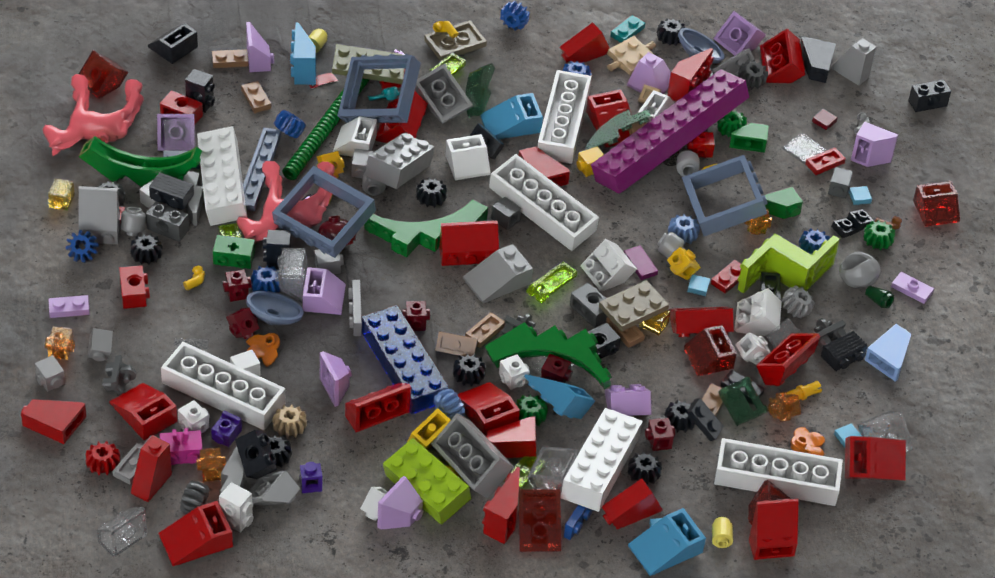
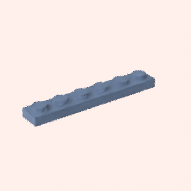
(255, 178)

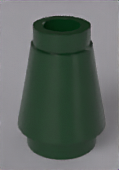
(880, 296)

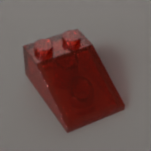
(539, 520)

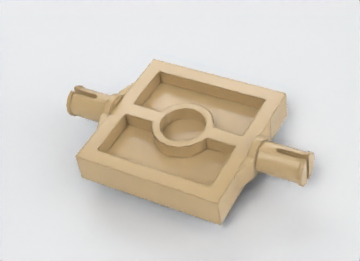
(628, 53)

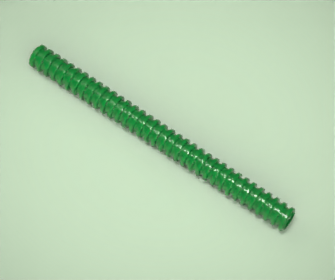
(315, 138)

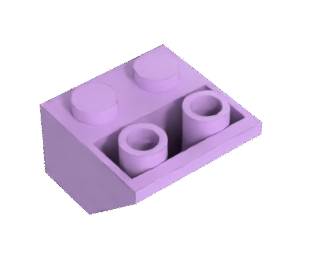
(873, 146)
(323, 292)
(630, 400)

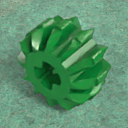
(731, 122)
(879, 235)
(532, 407)

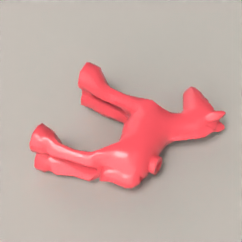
(87, 124)
(306, 211)

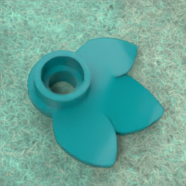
(388, 93)

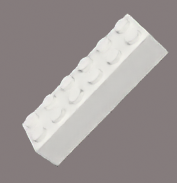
(564, 115)
(221, 176)
(544, 202)
(223, 385)
(601, 459)
(793, 472)

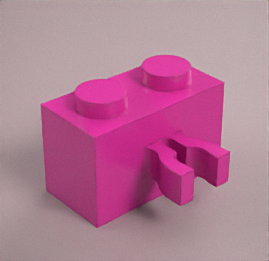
(183, 445)

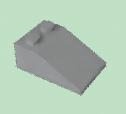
(442, 94)
(100, 213)
(499, 274)

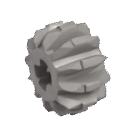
(797, 302)

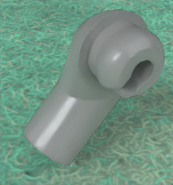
(862, 117)

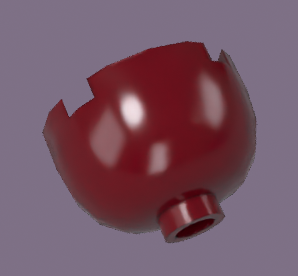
(332, 227)

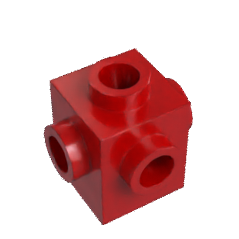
(703, 145)

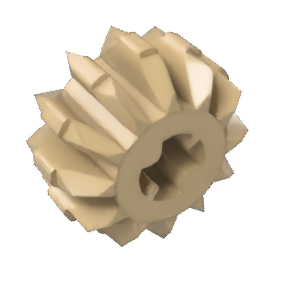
(289, 421)

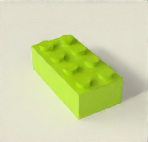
(436, 484)

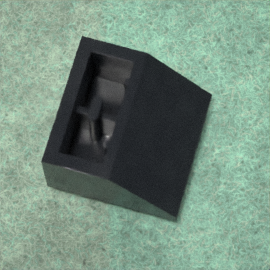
(175, 43)

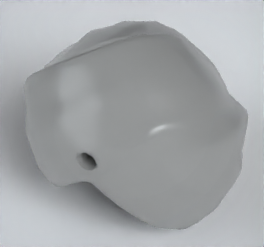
(859, 270)

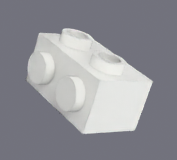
(237, 506)

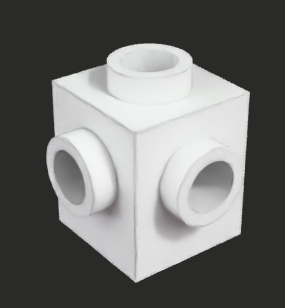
(753, 348)
(513, 371)
(193, 417)

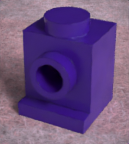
(226, 429)
(310, 471)

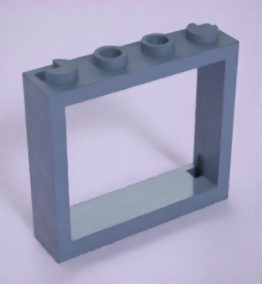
(353, 81)
(331, 184)
(733, 215)

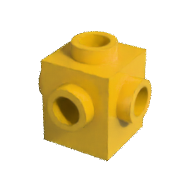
(333, 158)
(683, 263)

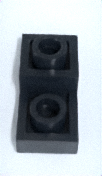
(854, 223)

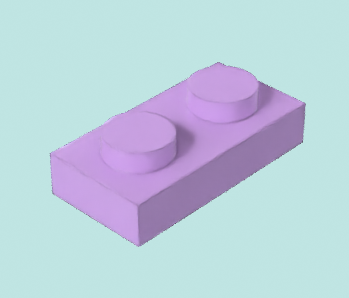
(68, 306)

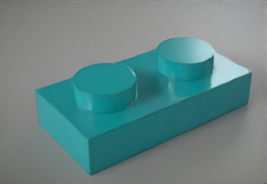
(627, 29)

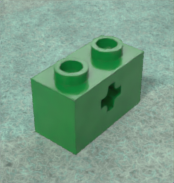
(233, 251)

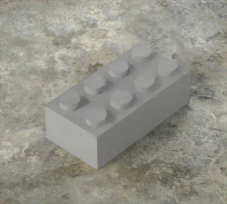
(399, 160)
(472, 455)

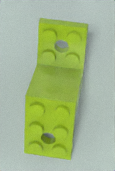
(792, 263)

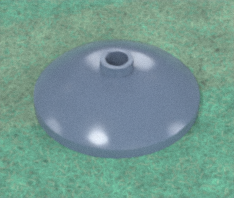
(696, 42)
(274, 308)

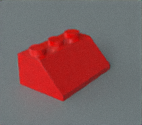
(783, 58)
(389, 131)
(467, 242)
(696, 319)
(787, 357)
(378, 406)

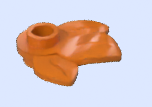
(265, 350)
(807, 442)

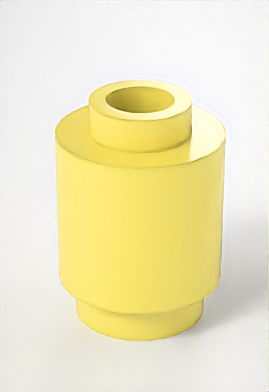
(319, 38)
(722, 532)

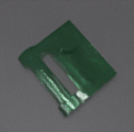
(737, 403)

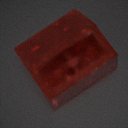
(937, 203)
(711, 351)

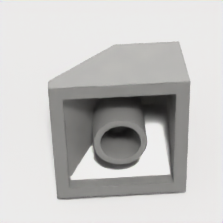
(274, 489)

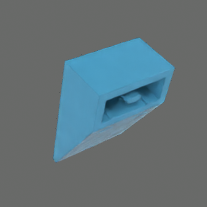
(302, 57)
(514, 117)
(565, 398)
(668, 542)

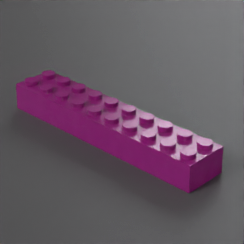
(670, 131)

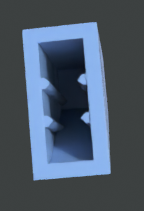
(889, 351)

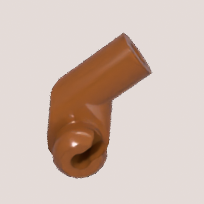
(896, 222)

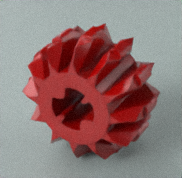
(102, 458)

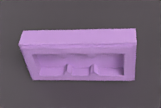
(912, 287)

